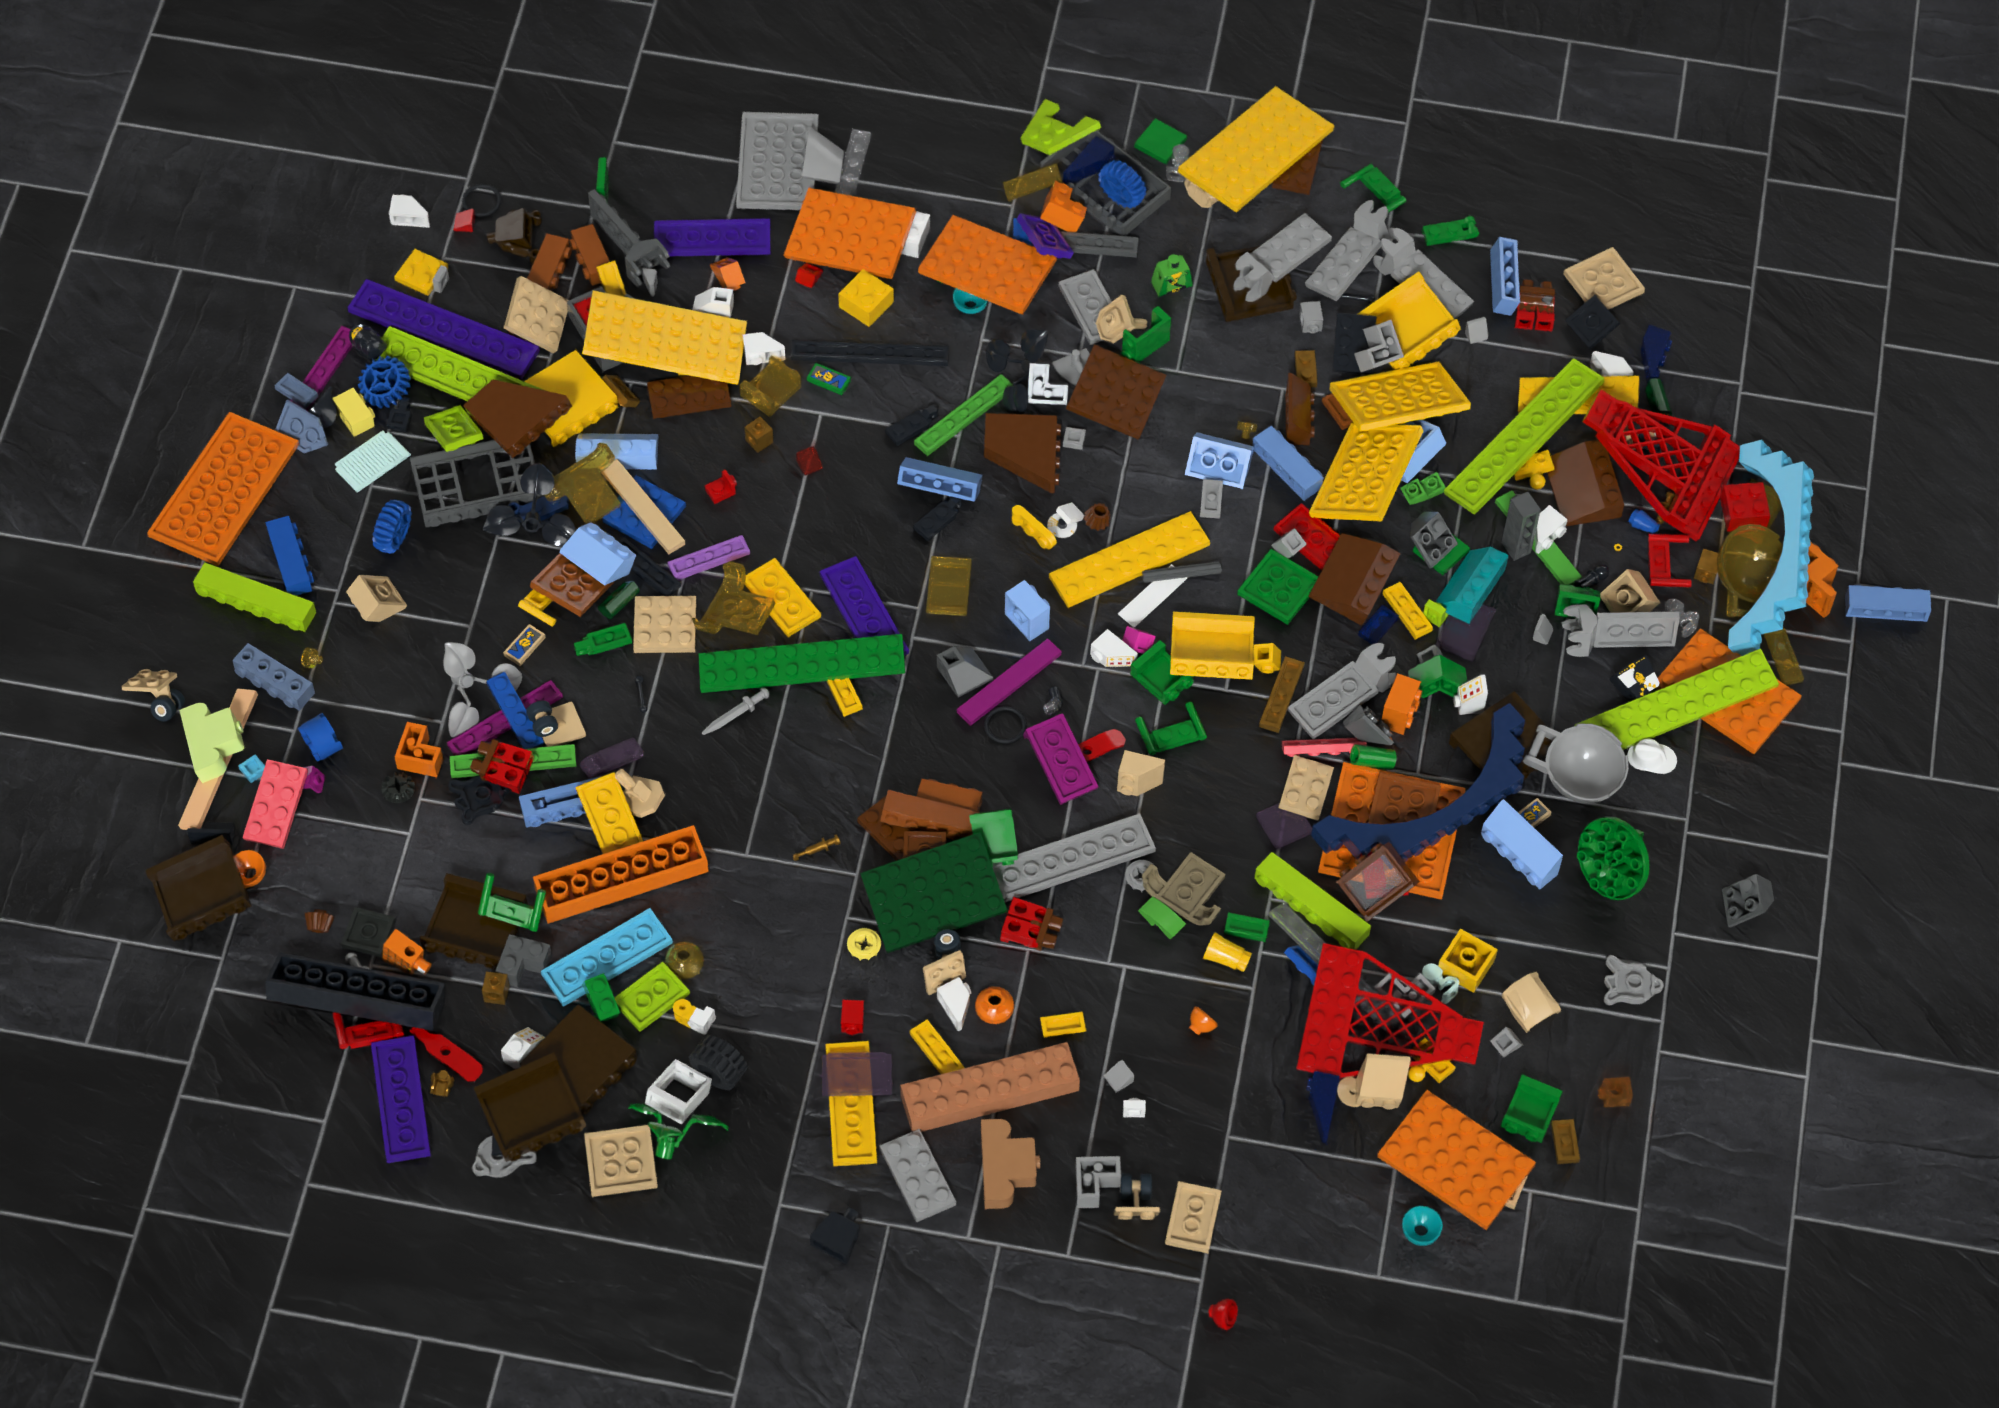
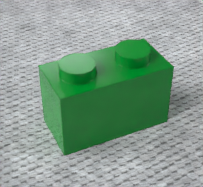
(601, 998)

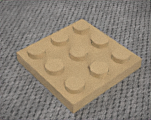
(1605, 277)
(536, 314)
(664, 624)
(620, 1160)

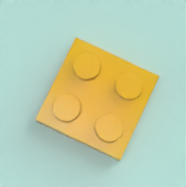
(419, 271)

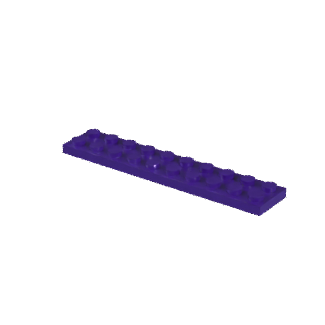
(443, 328)

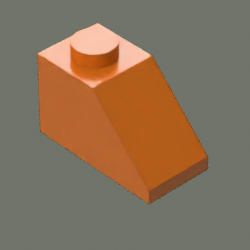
(728, 273)

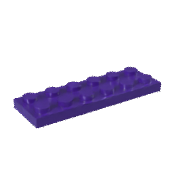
(714, 237)
(858, 600)
(400, 1099)

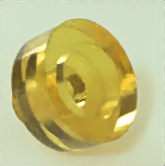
(1246, 428)
(310, 658)

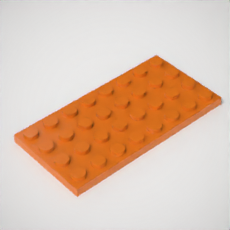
(223, 489)

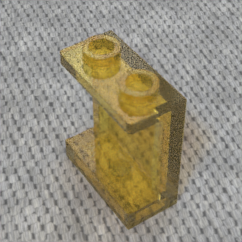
(771, 386)

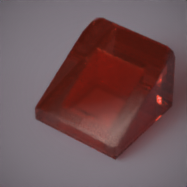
(808, 460)

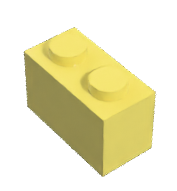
(354, 412)

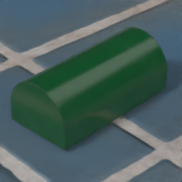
(1657, 397)
(618, 599)

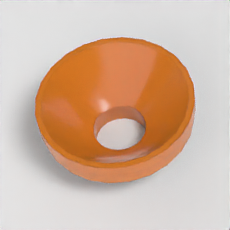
(247, 860)
(994, 1013)

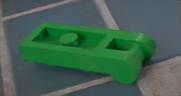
(1450, 231)

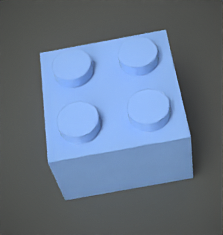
(1027, 610)

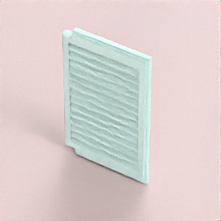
(371, 460)

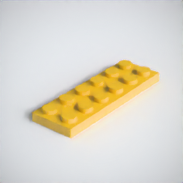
(1620, 387)
(852, 1119)

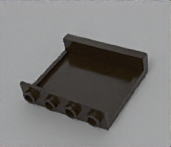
(1233, 303)
(1475, 735)
(199, 888)
(461, 931)
(588, 1056)
(530, 1107)

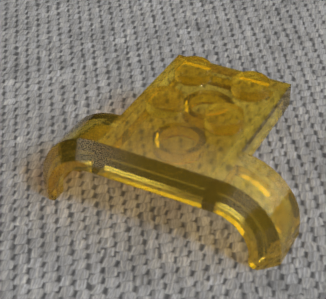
(586, 486)
(734, 606)

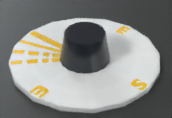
(1059, 527)

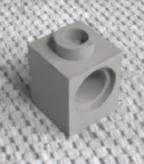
(1311, 317)
(1289, 543)

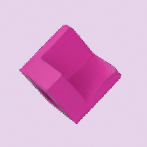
(1138, 639)

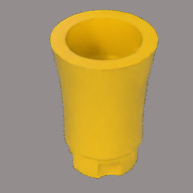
(1227, 953)

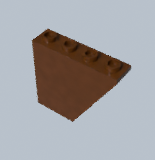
(515, 413)
(1025, 446)

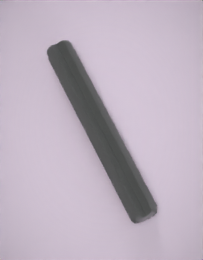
(1181, 572)

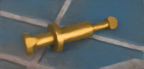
(1670, 496)
(818, 847)

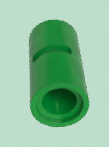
(1373, 757)

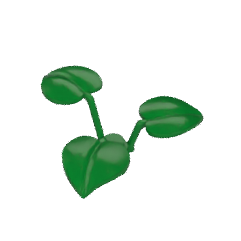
(667, 1134)

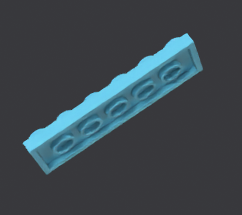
(608, 955)

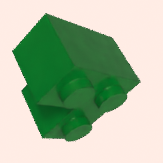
(1438, 675)

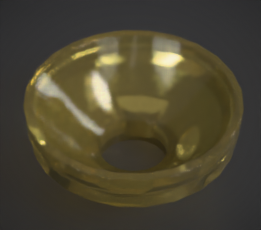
(684, 968)

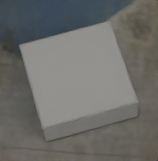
(440, 279)
(1074, 438)

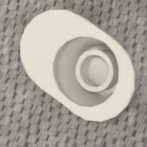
(1652, 757)

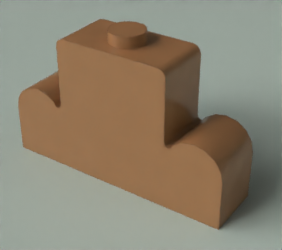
(1006, 1163)

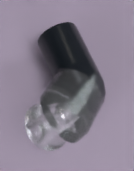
(1055, 702)

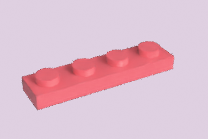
(1317, 746)

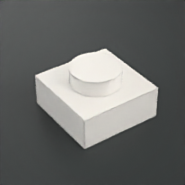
(1134, 1108)

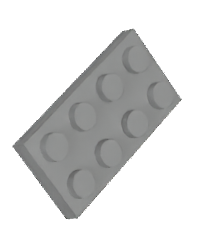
(1086, 299)
(917, 1175)

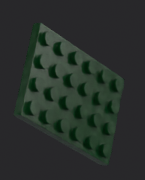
(933, 892)

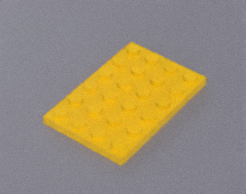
(1399, 396)
(1366, 473)

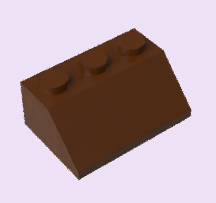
(1299, 411)

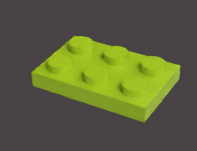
(453, 428)
(651, 996)

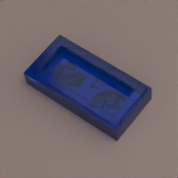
(1378, 625)

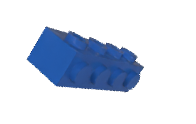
(288, 555)

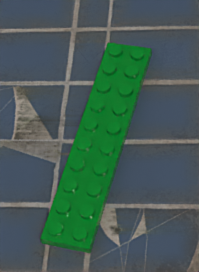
(801, 663)

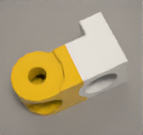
(693, 1016)

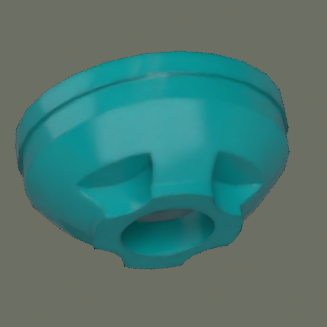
(961, 297)
(1422, 1216)

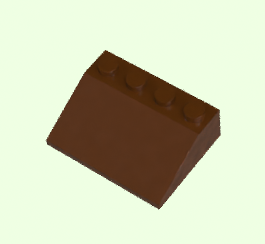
(1585, 484)
(1354, 576)

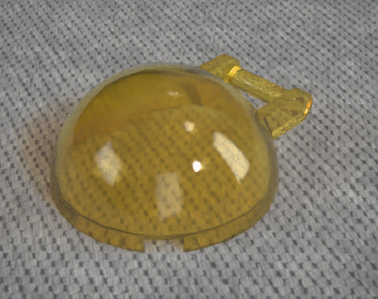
(1747, 564)

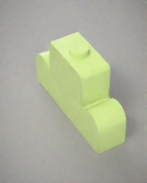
(211, 739)

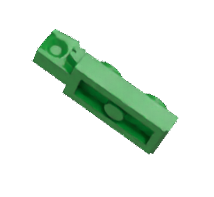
(603, 640)

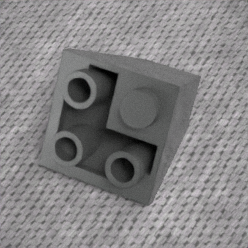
(1432, 537)
(962, 669)
(1366, 727)
(1747, 899)

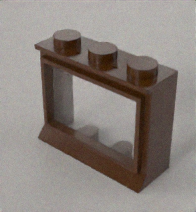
(1377, 880)

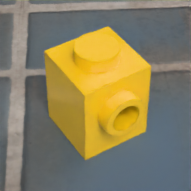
(1267, 657)

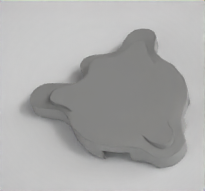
(1629, 983)
(496, 1166)

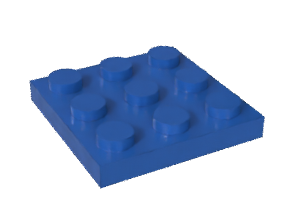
(628, 523)

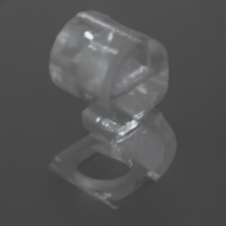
(1179, 156)
(1675, 605)

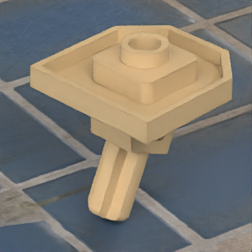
(1115, 319)
(640, 793)

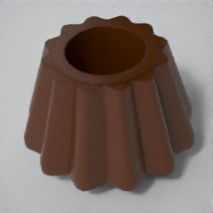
(1097, 517)
(318, 921)

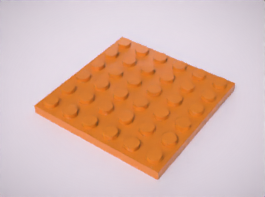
(1354, 803)

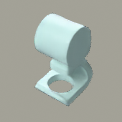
(1433, 974)

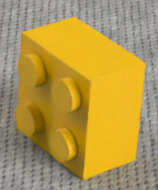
(866, 297)
(1467, 960)

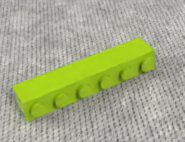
(254, 597)
(1312, 902)

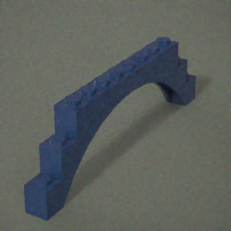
(1495, 783)

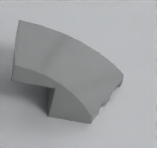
(822, 159)

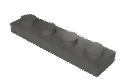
(1102, 244)

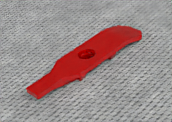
(1102, 744)
(457, 1060)

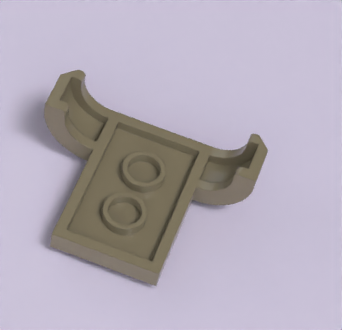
(1187, 889)

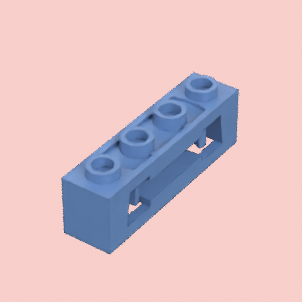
(560, 804)

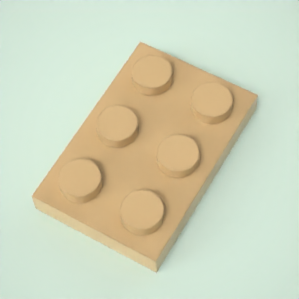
(1306, 787)
(1193, 1217)

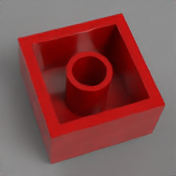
(1744, 505)

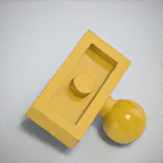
(1534, 467)
(1438, 1071)

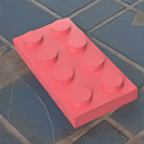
(275, 804)

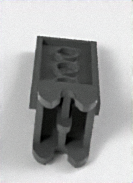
(638, 253)

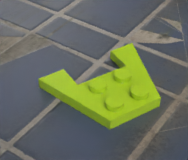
(1052, 135)

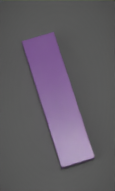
(708, 557)

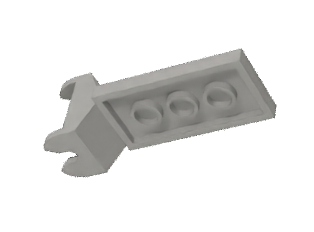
(1351, 252)
(1279, 256)
(1403, 262)
(1618, 629)
(1344, 691)

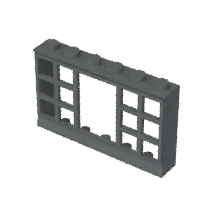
(1152, 182)
(473, 508)

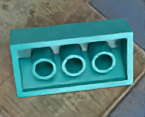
(1473, 582)

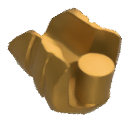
(441, 1083)

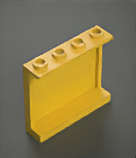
(1417, 318)
(585, 390)
(1212, 645)

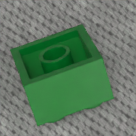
(1571, 595)

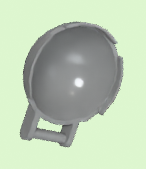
(1581, 761)

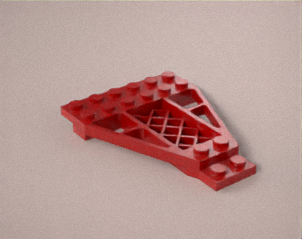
(1700, 485)
(1333, 1009)

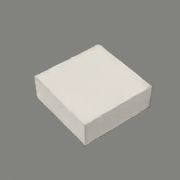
(1070, 513)

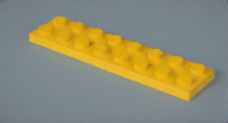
(1129, 559)

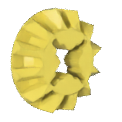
(858, 937)

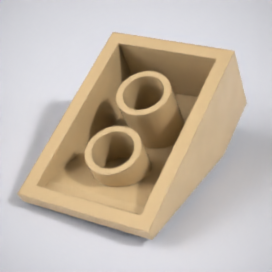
(1381, 1081)

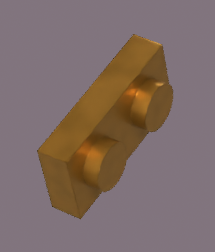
(1306, 366)
(623, 393)
(1565, 1141)

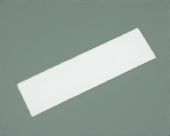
(1149, 599)

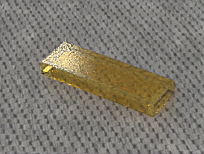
(1032, 182)
(1784, 657)

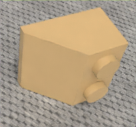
(1629, 594)
(375, 597)
(1139, 773)

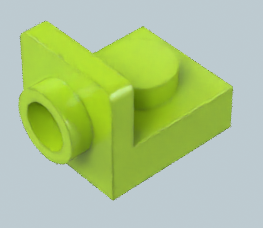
(1435, 613)

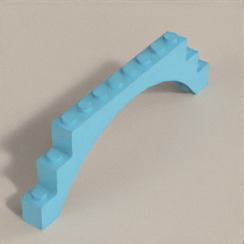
(1789, 583)

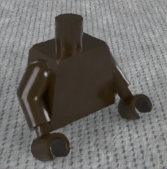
(514, 232)

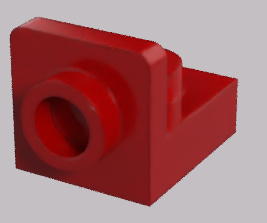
(721, 488)

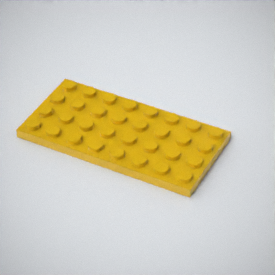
(1255, 149)
(664, 337)

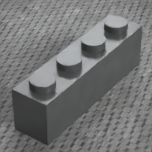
(1520, 525)

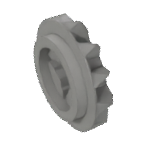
(1132, 873)

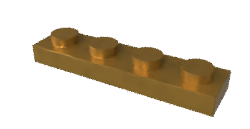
(1281, 694)

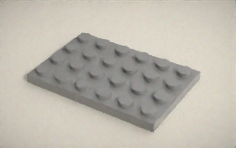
(773, 160)

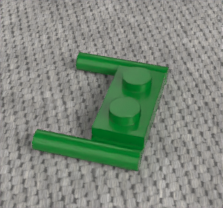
(1378, 185)
(1173, 735)
(510, 910)

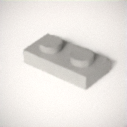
(1211, 498)

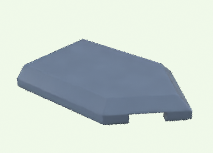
(301, 426)

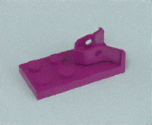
(1061, 758)

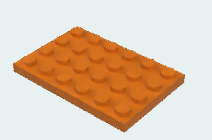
(850, 233)
(987, 264)
(1746, 722)
(1456, 1159)

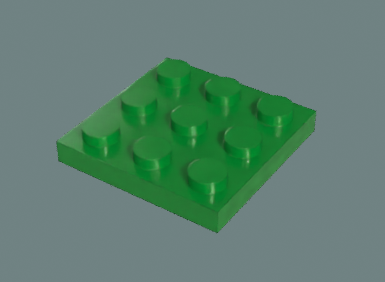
(1278, 586)

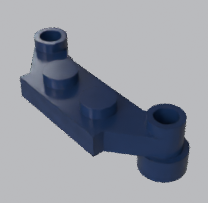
(543, 507)

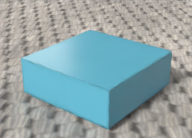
(252, 768)

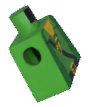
(1171, 275)

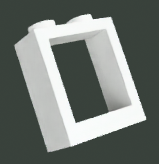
(670, 1105)

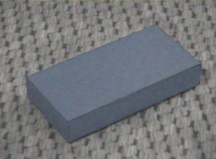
(296, 390)

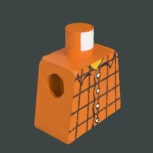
(404, 954)

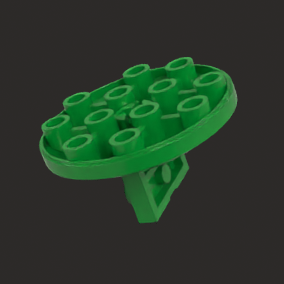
(1613, 858)

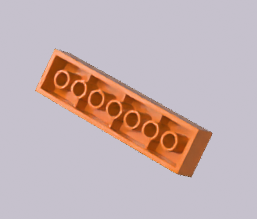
(621, 874)

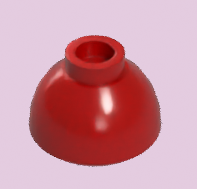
(1224, 1313)

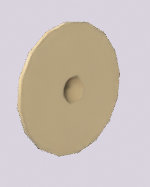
(1346, 1091)

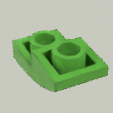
(1423, 490)
(1158, 913)

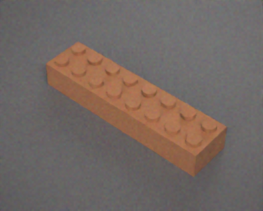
(990, 1087)

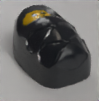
(367, 341)

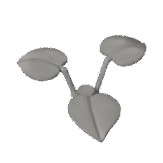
(456, 662)

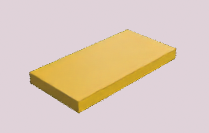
(792, 607)
(608, 813)

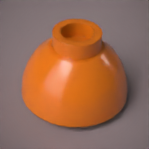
(1201, 1021)

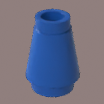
(1642, 521)

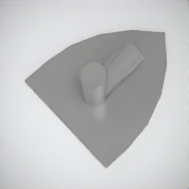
(1072, 365)

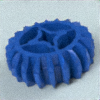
(1122, 184)
(384, 382)
(391, 526)

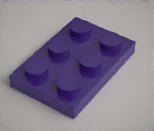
(1045, 236)

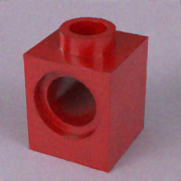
(852, 1016)

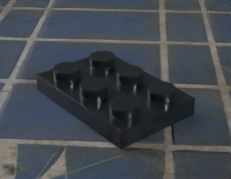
(1350, 340)

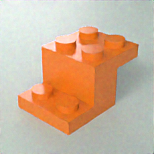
(1821, 576)

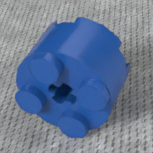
(320, 737)

